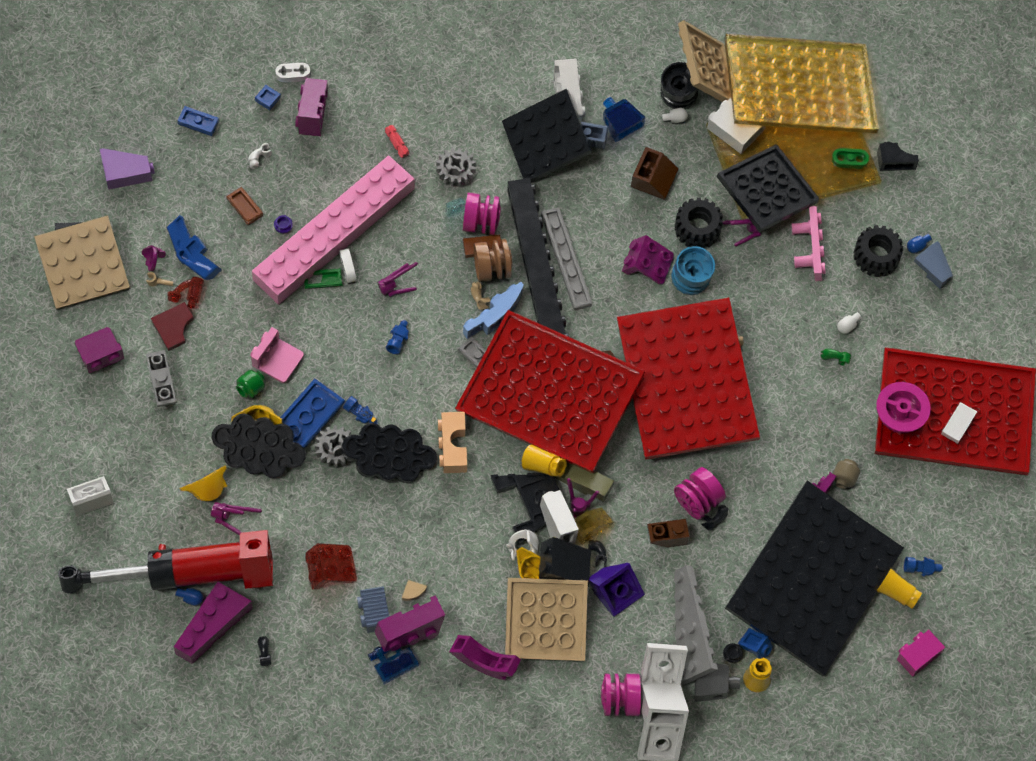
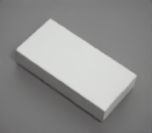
(959, 422)

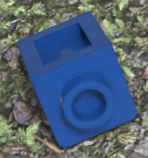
(756, 643)

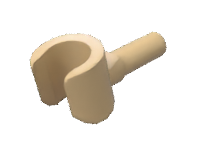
(155, 281)

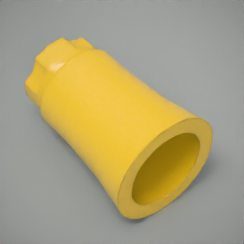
(543, 461)
(899, 589)
(757, 676)

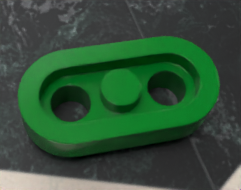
(849, 158)

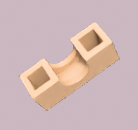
(453, 458)

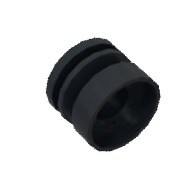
(677, 77)

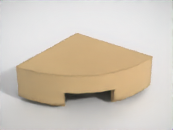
(413, 590)

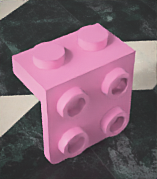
(275, 356)

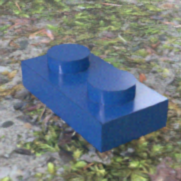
(198, 121)

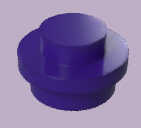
(283, 224)

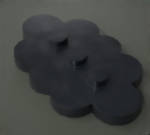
(258, 445)
(389, 453)

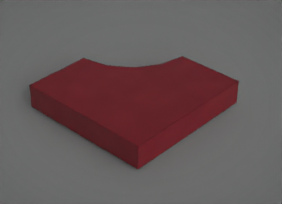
(172, 324)

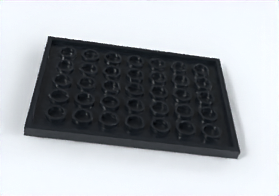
(814, 578)

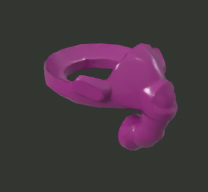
(151, 253)

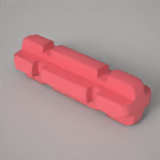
(397, 141)

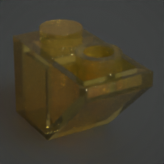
(591, 524)

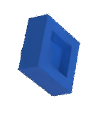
(267, 97)

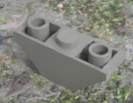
(161, 378)

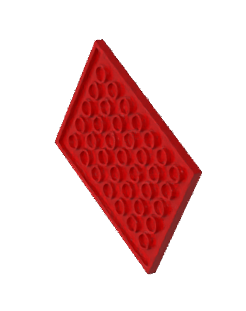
(693, 378)
(550, 391)
(998, 392)

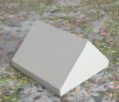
(90, 496)

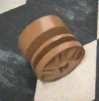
(492, 260)

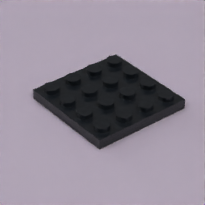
(547, 136)
(768, 188)

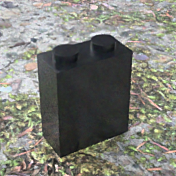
(564, 561)

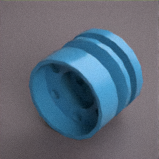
(694, 261)

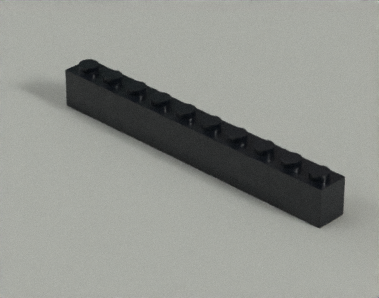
(535, 255)

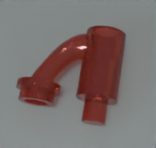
(195, 287)

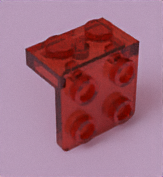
(330, 564)

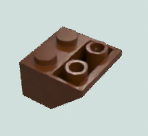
(654, 173)

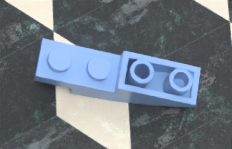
(499, 305)

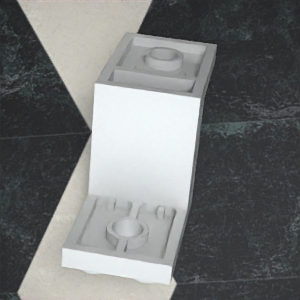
(662, 702)

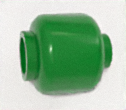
(250, 384)

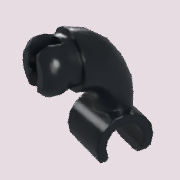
(720, 516)
(598, 547)
(263, 644)

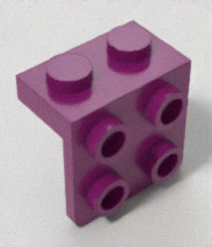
(648, 258)
(99, 350)

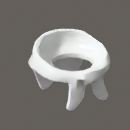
(531, 538)

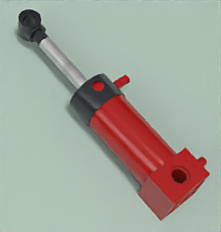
(172, 568)

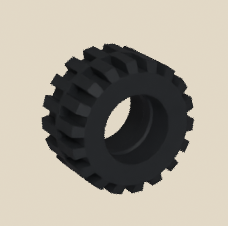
(702, 210)
(873, 263)

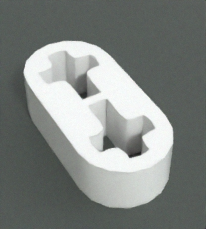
(292, 72)
(347, 265)

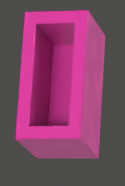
(920, 652)

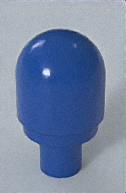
(918, 243)
(190, 596)

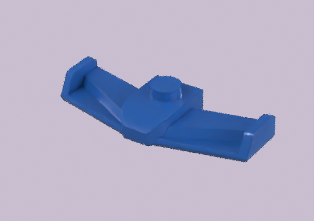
(191, 250)

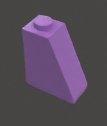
(125, 168)

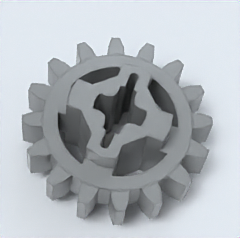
(455, 167)
(328, 441)

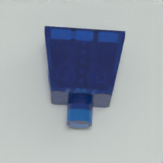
(622, 118)

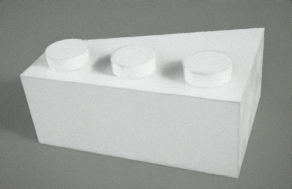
(567, 77)

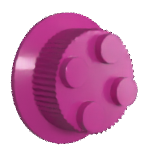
(903, 407)

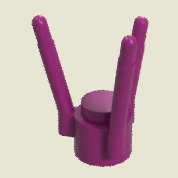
(751, 228)
(388, 284)
(578, 504)
(222, 511)

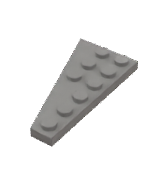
(691, 627)

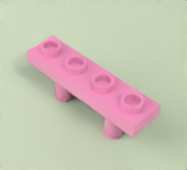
(814, 259)

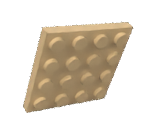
(705, 61)
(82, 262)
(546, 619)

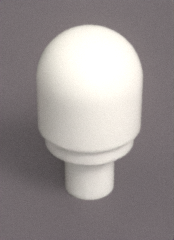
(676, 115)
(848, 323)

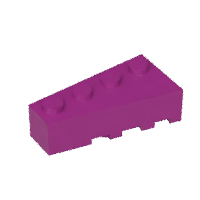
(215, 617)

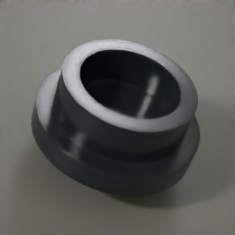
(732, 653)

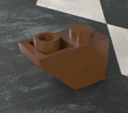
(669, 533)

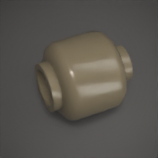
(846, 473)

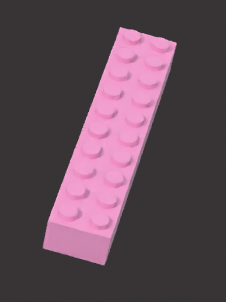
(333, 229)

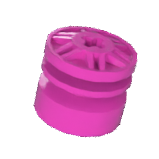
(481, 213)
(699, 493)
(621, 694)

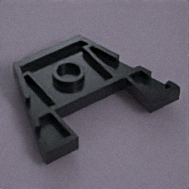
(531, 489)

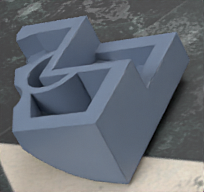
(935, 265)

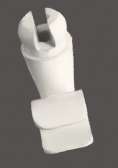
(254, 156)

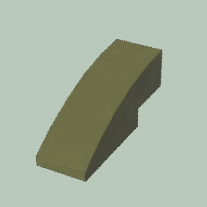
(587, 482)

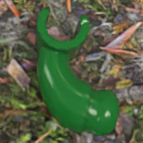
(844, 357)

